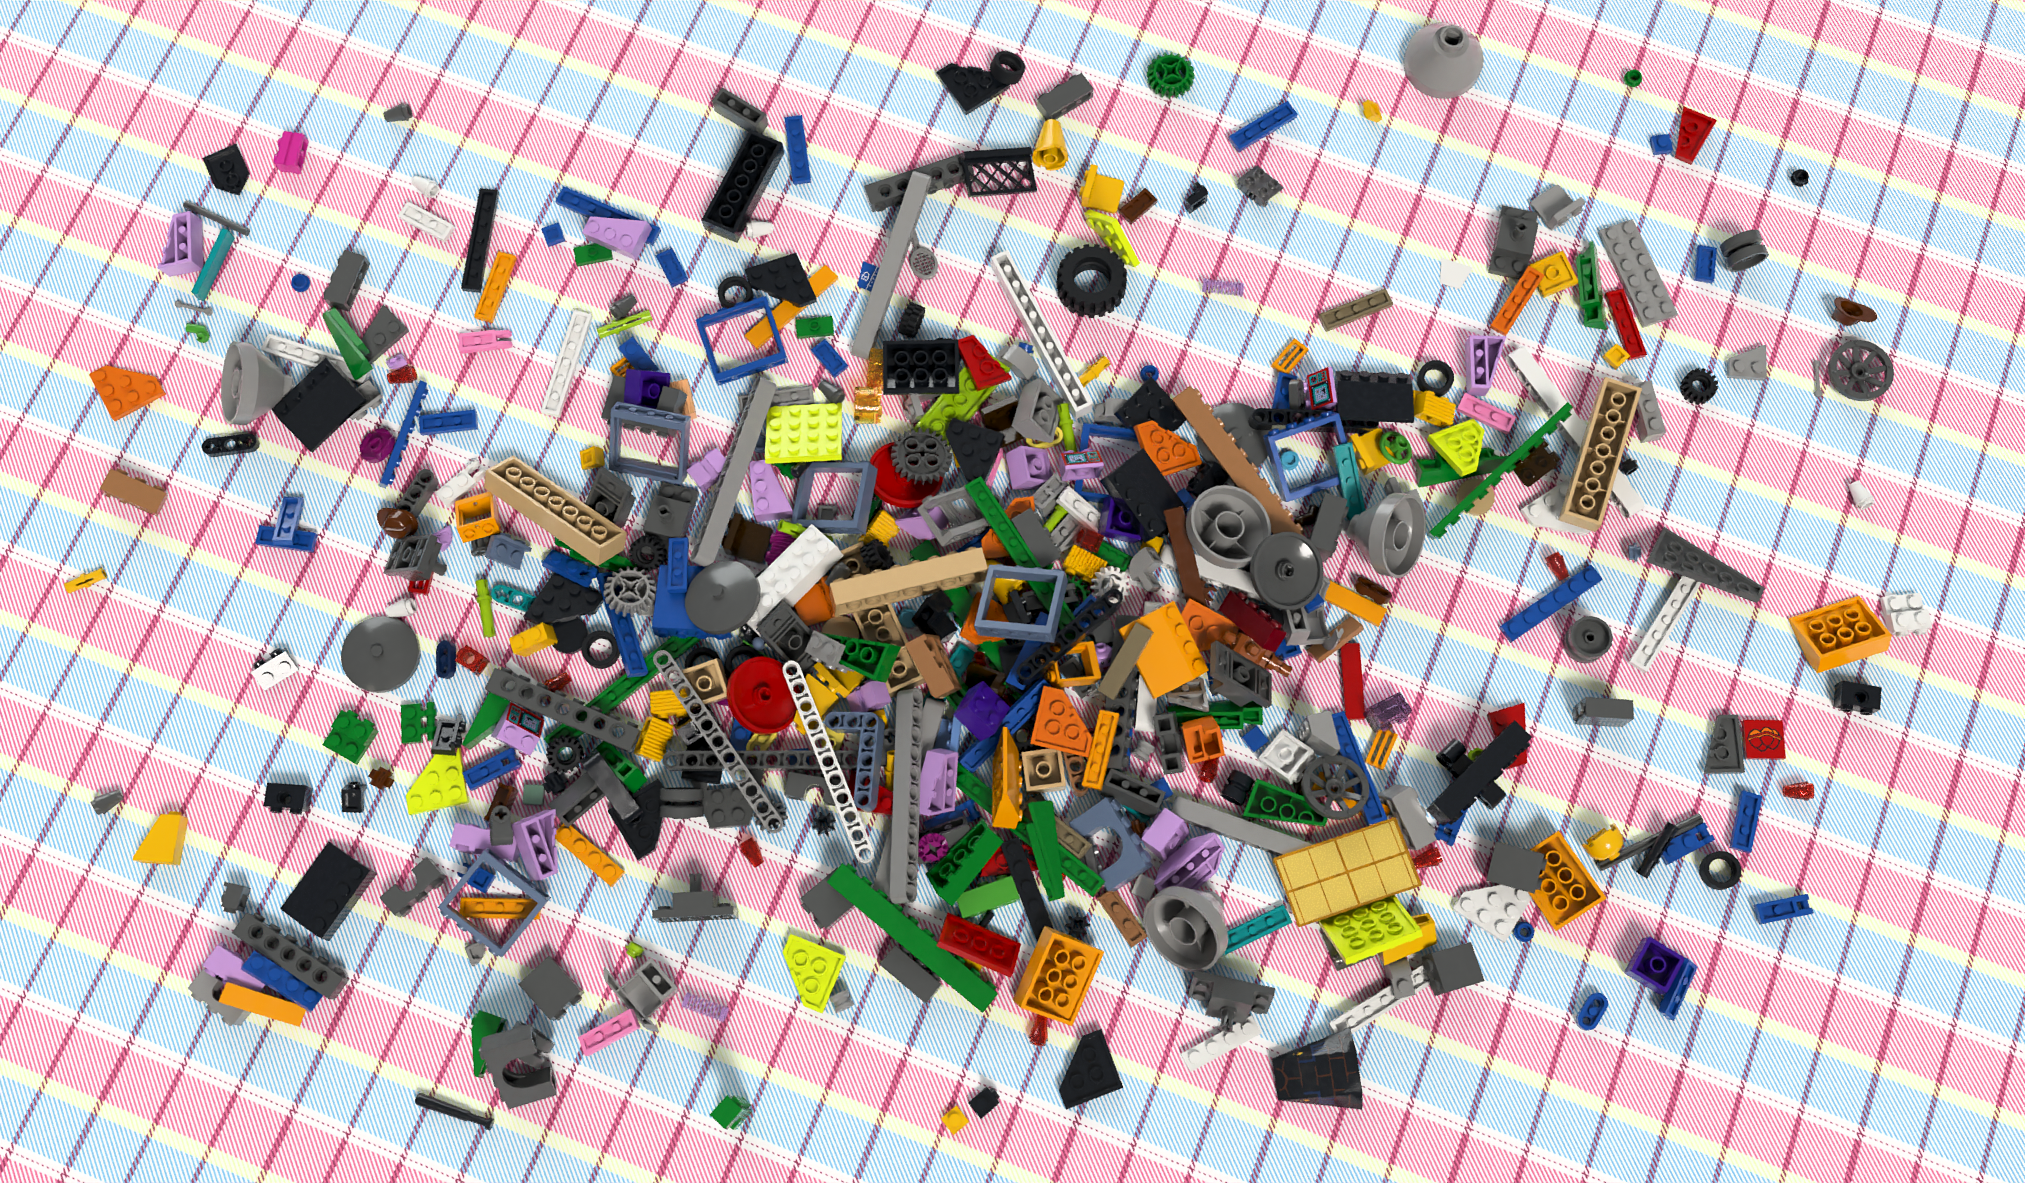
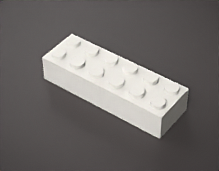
(794, 573)

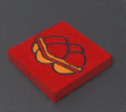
(1763, 739)

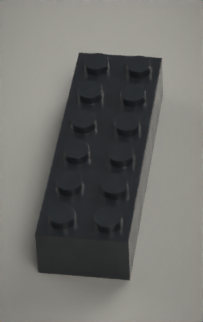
(743, 186)
(1481, 770)

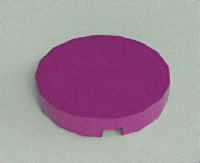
(377, 446)

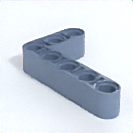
(865, 752)

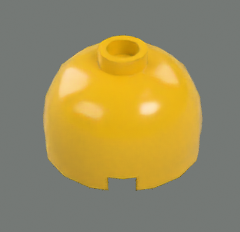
(1605, 843)

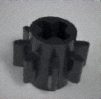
(555, 783)
(822, 818)
(1077, 919)

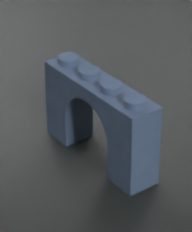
(1133, 859)

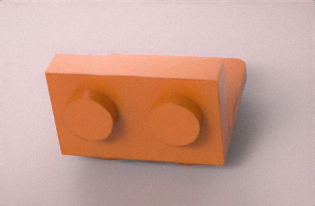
(815, 604)

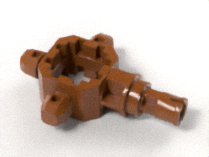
(1252, 651)

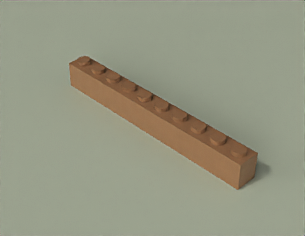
(1233, 459)

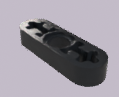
(222, 442)

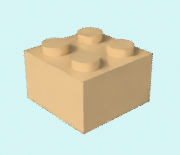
(707, 681)
(1043, 771)

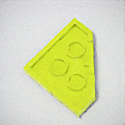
(1112, 235)
(1459, 445)
(439, 785)
(813, 971)

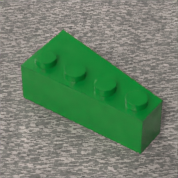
(868, 657)
(1280, 805)
(964, 862)

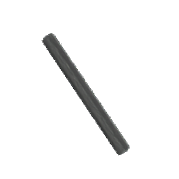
(1648, 842)

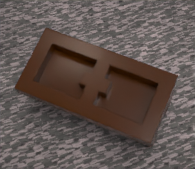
(504, 796)

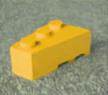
(1428, 939)

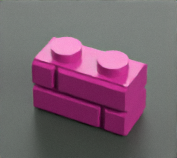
(291, 152)

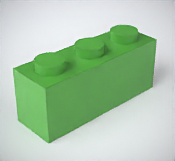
(988, 897)

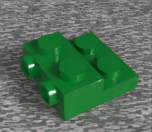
(350, 736)

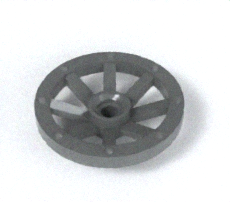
(1862, 369)
(1335, 784)

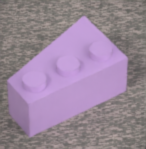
(618, 235)
(184, 246)
(1481, 362)
(767, 494)
(938, 782)
(475, 840)
(537, 844)
(228, 967)

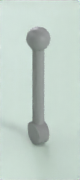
(207, 311)
(1818, 393)

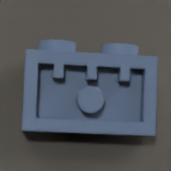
(506, 550)

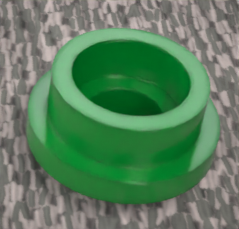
(1636, 75)

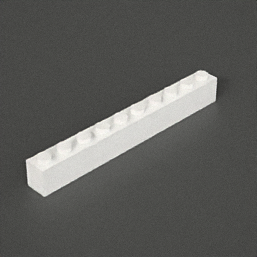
(1041, 334)

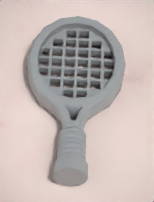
(925, 251)

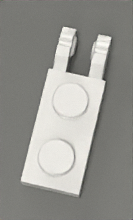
(460, 484)

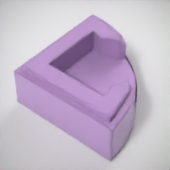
(396, 362)
(444, 537)

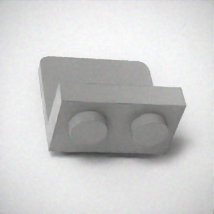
(1557, 207)
(373, 400)
(913, 406)
(827, 651)

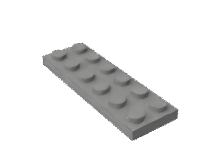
(1637, 273)

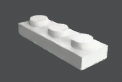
(426, 222)
(1079, 509)

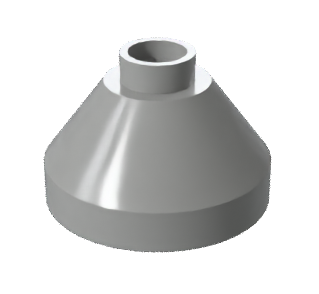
(1443, 60)
(250, 384)
(1227, 526)
(1391, 534)
(1187, 927)

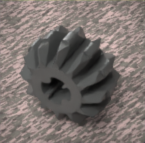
(775, 822)

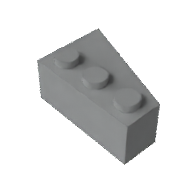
(1410, 815)

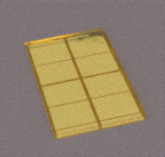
(1347, 872)

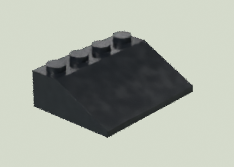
(920, 367)
(1374, 396)
(319, 404)
(1142, 494)
(328, 891)

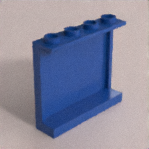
(670, 611)

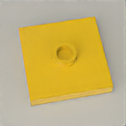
(1557, 274)

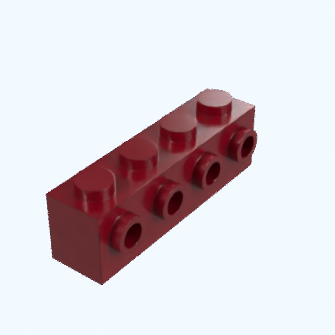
(1252, 620)

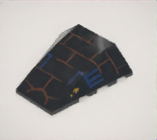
(1321, 1073)

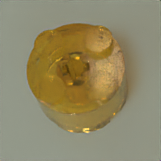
(867, 405)

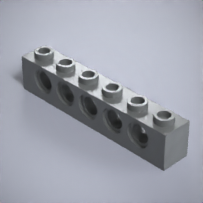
(892, 184)
(247, 932)

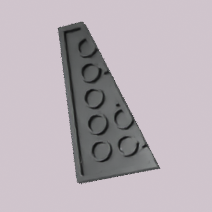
(1692, 562)

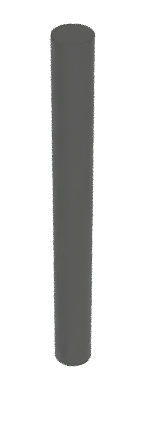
(221, 220)

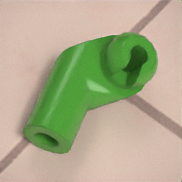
(200, 330)

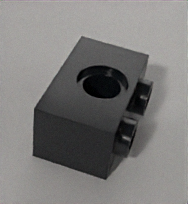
(1869, 697)
(276, 795)

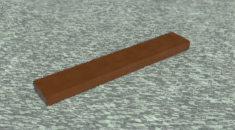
(1184, 555)

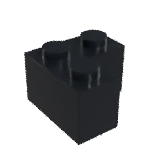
(932, 617)

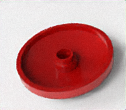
(897, 490)
(761, 696)

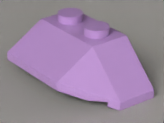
(1191, 863)

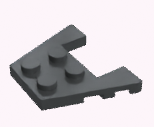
(728, 806)

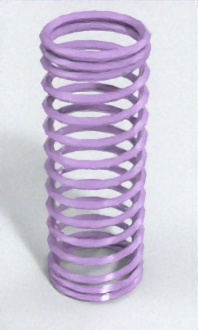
(1233, 285)
(723, 1013)

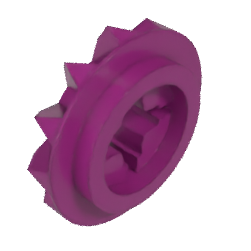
(936, 840)

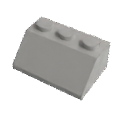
(1037, 411)
(1319, 734)

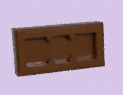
(1138, 206)

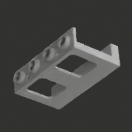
(960, 530)

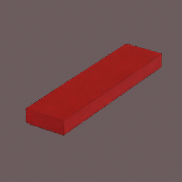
(1625, 324)
(1352, 681)

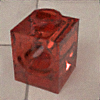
(1089, 539)
(477, 665)

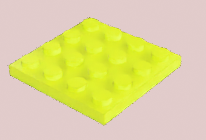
(804, 433)
(1370, 929)

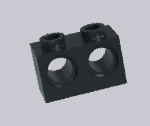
(689, 731)

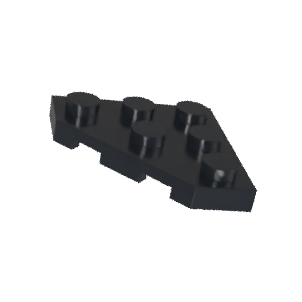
(970, 86)
(783, 280)
(1149, 404)
(974, 448)
(563, 601)
(644, 831)
(1090, 1072)

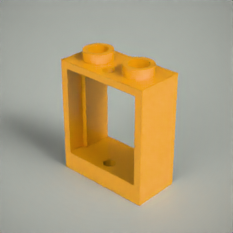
(466, 509)
(1090, 665)

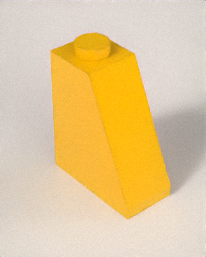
(824, 700)
(164, 840)

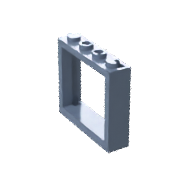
(652, 417)
(863, 504)
(1019, 630)
(514, 877)

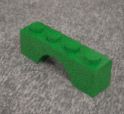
(731, 1112)

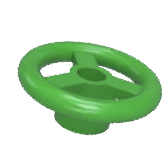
(1397, 446)

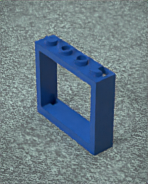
(750, 368)
(1292, 429)
(1106, 432)

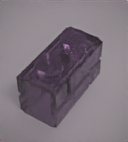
(1388, 712)

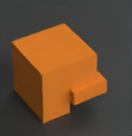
(1202, 739)

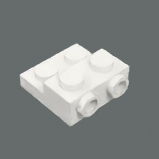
(1905, 614)
(1287, 757)

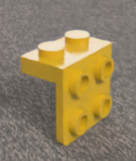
(1101, 191)
(1368, 452)
(839, 681)

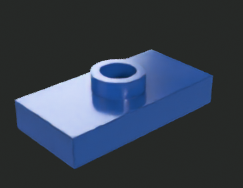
(1705, 264)
(671, 267)
(829, 358)

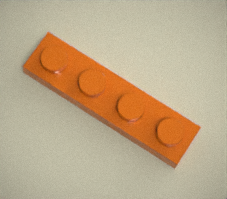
(1517, 301)

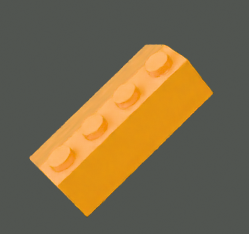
(1840, 634)
(1171, 652)
(1006, 783)
(1566, 884)
(1058, 976)

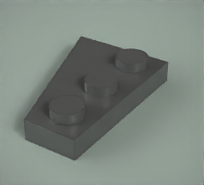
(383, 333)
(1725, 747)

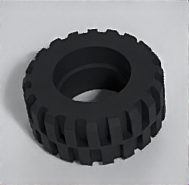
(1091, 259)

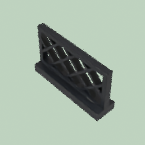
(995, 157)

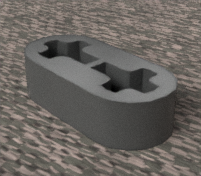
(1296, 395)

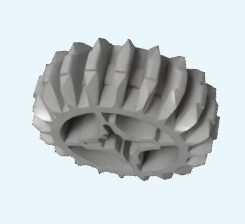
(623, 579)

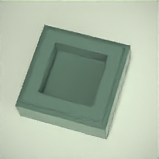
(533, 795)

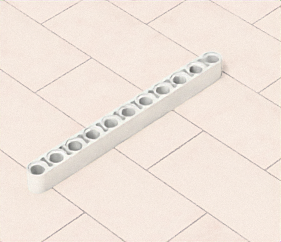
(1573, 429)
(821, 754)

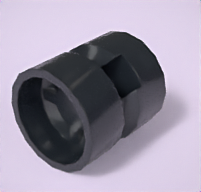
(1238, 785)

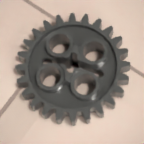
(921, 456)

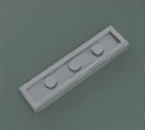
(786, 397)

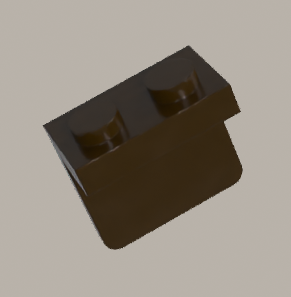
(1000, 419)
(1537, 464)
(746, 539)
(994, 679)

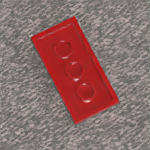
(979, 945)

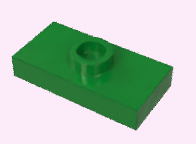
(591, 254)
(814, 327)
(1113, 556)

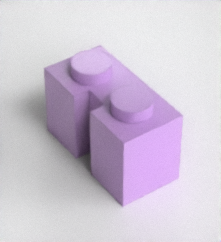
(708, 470)
(869, 697)

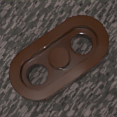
(1376, 592)

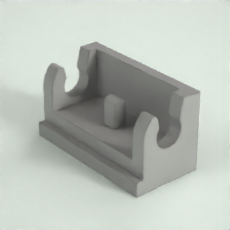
(1047, 494)

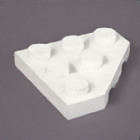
(1547, 509)
(1493, 909)

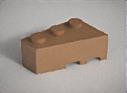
(134, 491)
(934, 665)

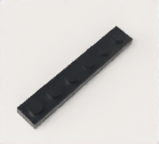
(480, 240)
(1026, 886)

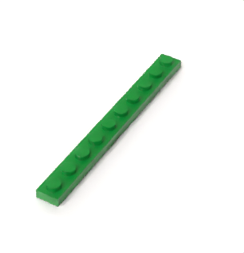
(1506, 467)
(1014, 546)
(625, 686)
(1070, 865)

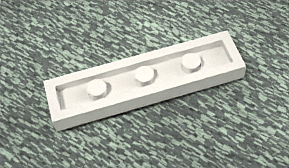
(1220, 1044)

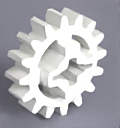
(1106, 581)

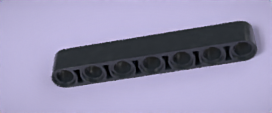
(1286, 415)
(1072, 628)

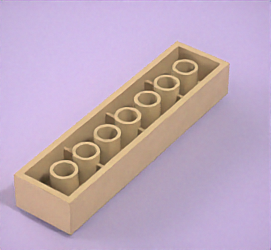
(1600, 454)
(555, 510)
(908, 581)
(883, 626)

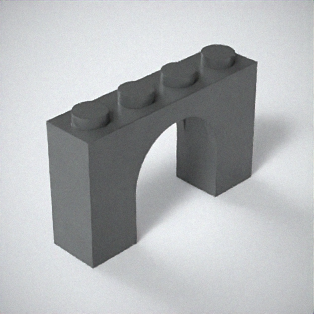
(670, 400)
(516, 1088)

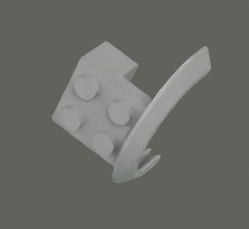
(1311, 627)
(644, 991)

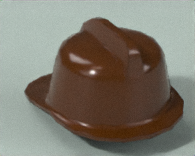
(1851, 313)
(397, 522)

